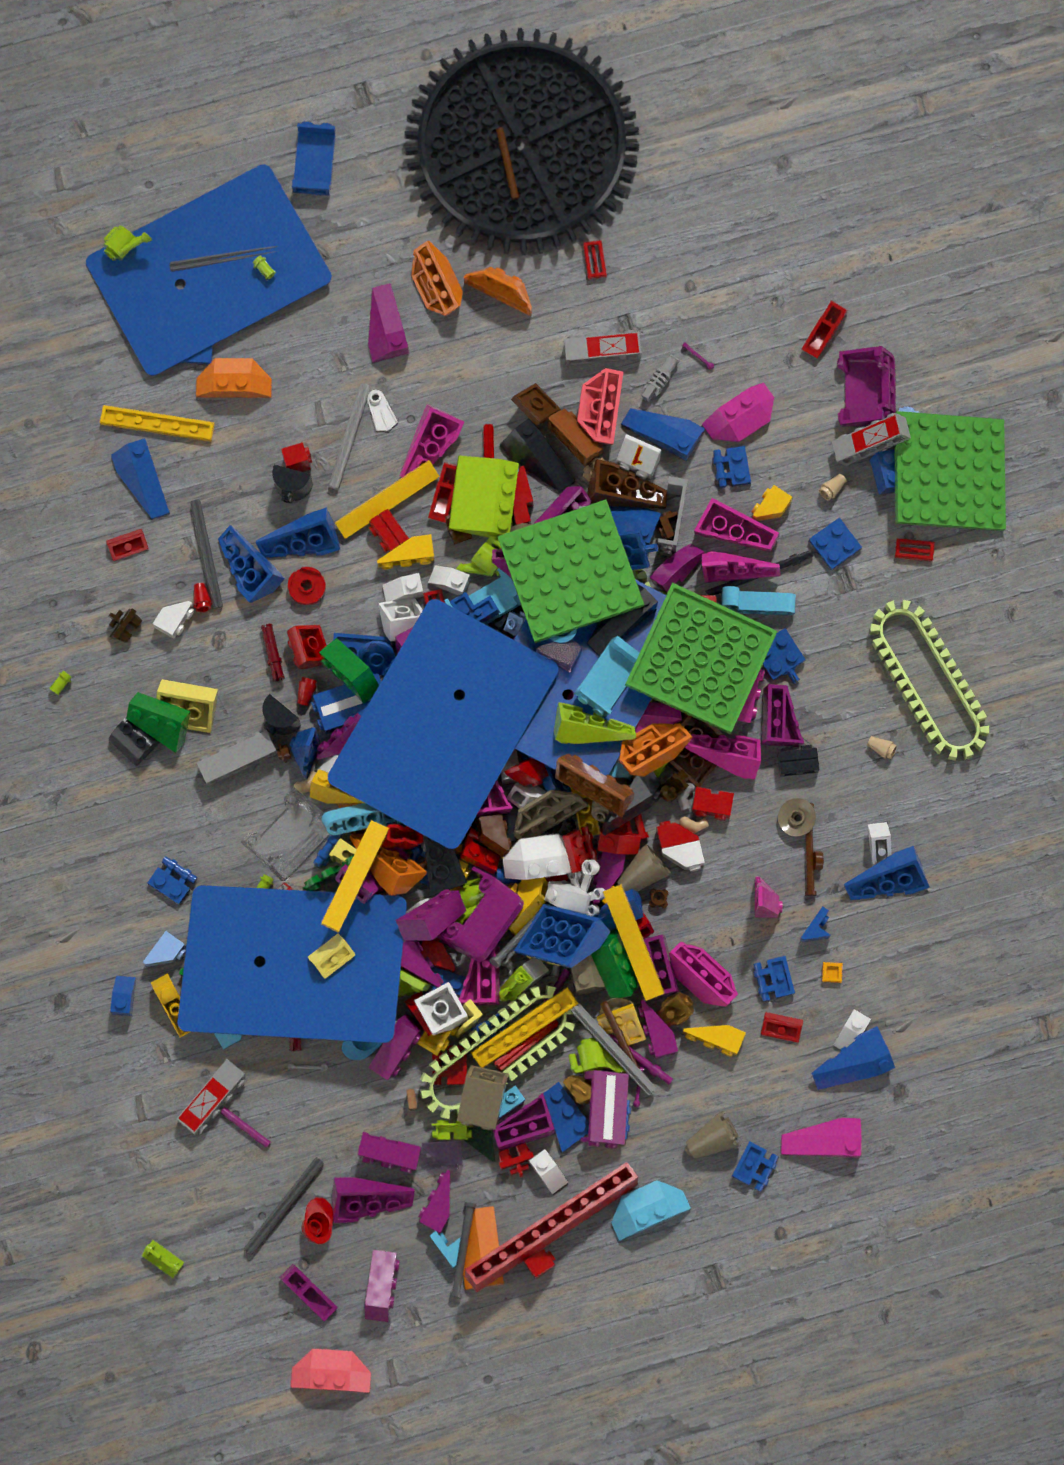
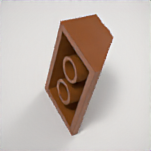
(574, 437)

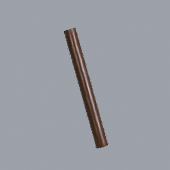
(507, 163)
(617, 1031)

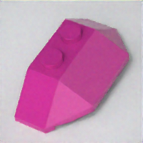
(741, 415)
(702, 975)

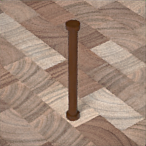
(810, 863)

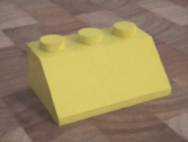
(195, 698)

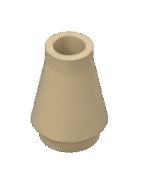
(832, 487)
(882, 747)

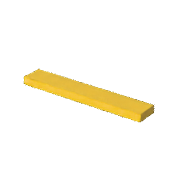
(157, 423)
(387, 499)
(354, 876)
(633, 942)
(524, 1027)

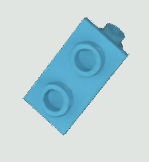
(511, 1099)

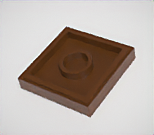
(535, 404)

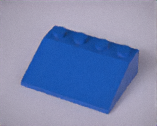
(562, 936)

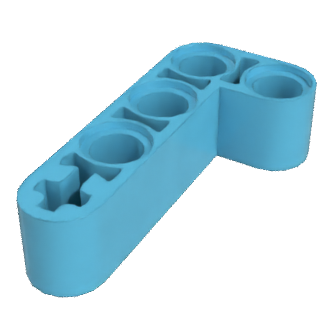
(758, 602)
(338, 821)

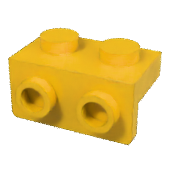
(437, 1042)

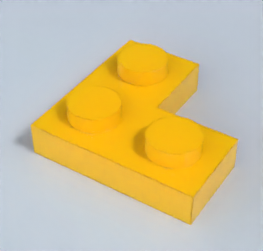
(628, 1023)

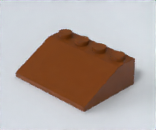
(594, 784)

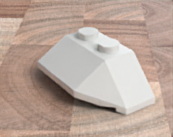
(537, 858)

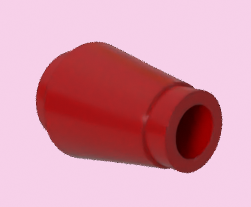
(201, 598)
(306, 690)

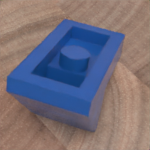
(813, 931)

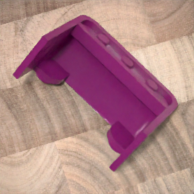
(487, 921)

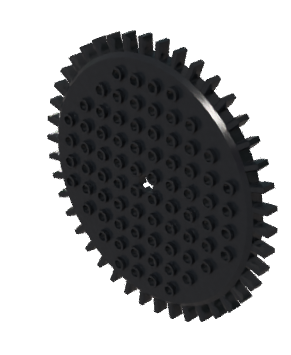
(550, 62)

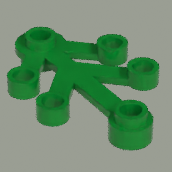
(313, 883)

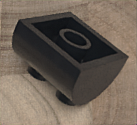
(291, 484)
(278, 718)
(132, 741)

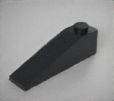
(531, 449)
(621, 624)
(646, 793)

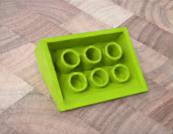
(483, 496)

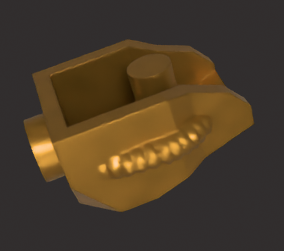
(676, 1009)
(579, 1088)

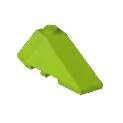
(580, 727)

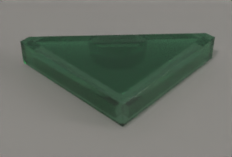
(482, 1142)

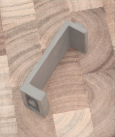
(677, 487)

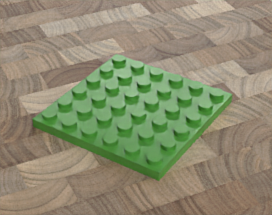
(951, 472)
(570, 571)
(701, 658)

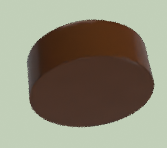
(818, 860)

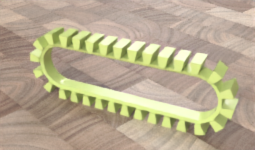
(963, 685)
(445, 1113)

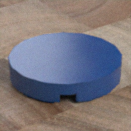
(377, 656)

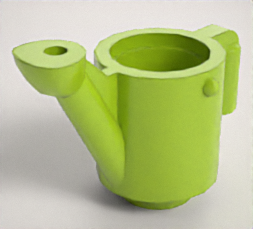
(121, 241)
(482, 560)
(471, 898)
(593, 1057)

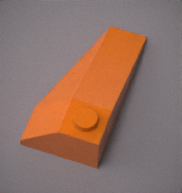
(392, 871)
(482, 1240)

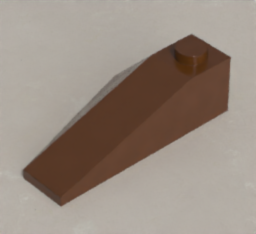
(623, 488)

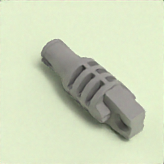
(659, 378)

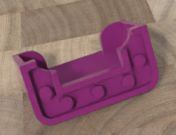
(868, 385)

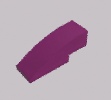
(676, 567)
(308, 1292)

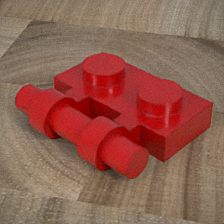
(576, 850)
(456, 1072)

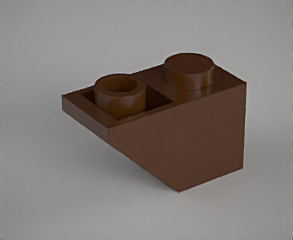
(493, 835)

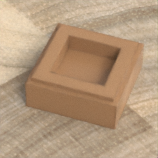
(412, 1099)

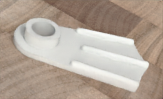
(381, 412)

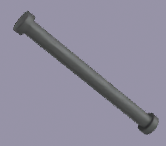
(496, 961)
(462, 1249)

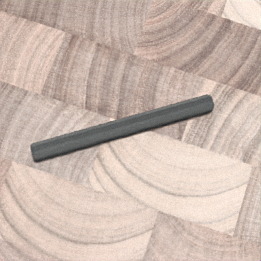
(209, 260)
(206, 554)
(283, 1206)

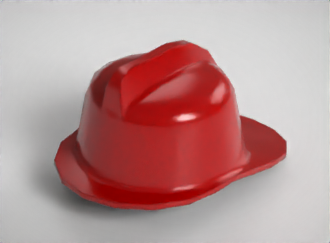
(318, 1221)

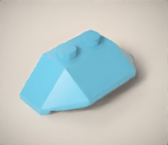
(647, 1208)

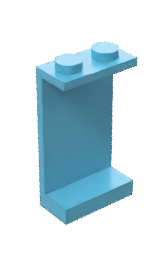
(502, 593)
(607, 677)

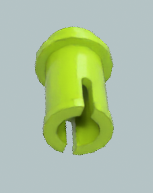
(261, 264)
(60, 682)
(265, 882)

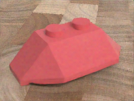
(600, 405)
(331, 1371)

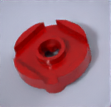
(300, 577)

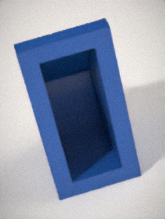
(123, 996)

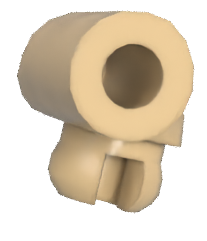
(304, 786)
(693, 826)

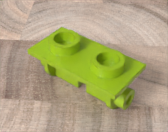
(515, 985)
(444, 1130)
(162, 1258)

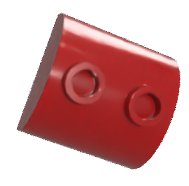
(306, 644)

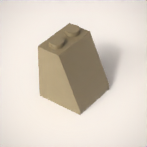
(586, 977)
(482, 1097)

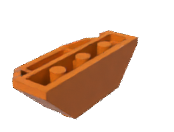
(435, 279)
(501, 287)
(234, 379)
(653, 747)

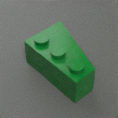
(350, 670)
(159, 719)
(615, 967)

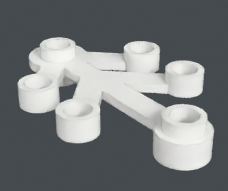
(589, 868)

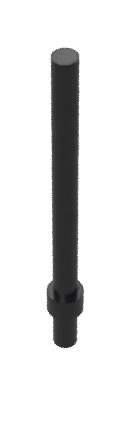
(792, 560)

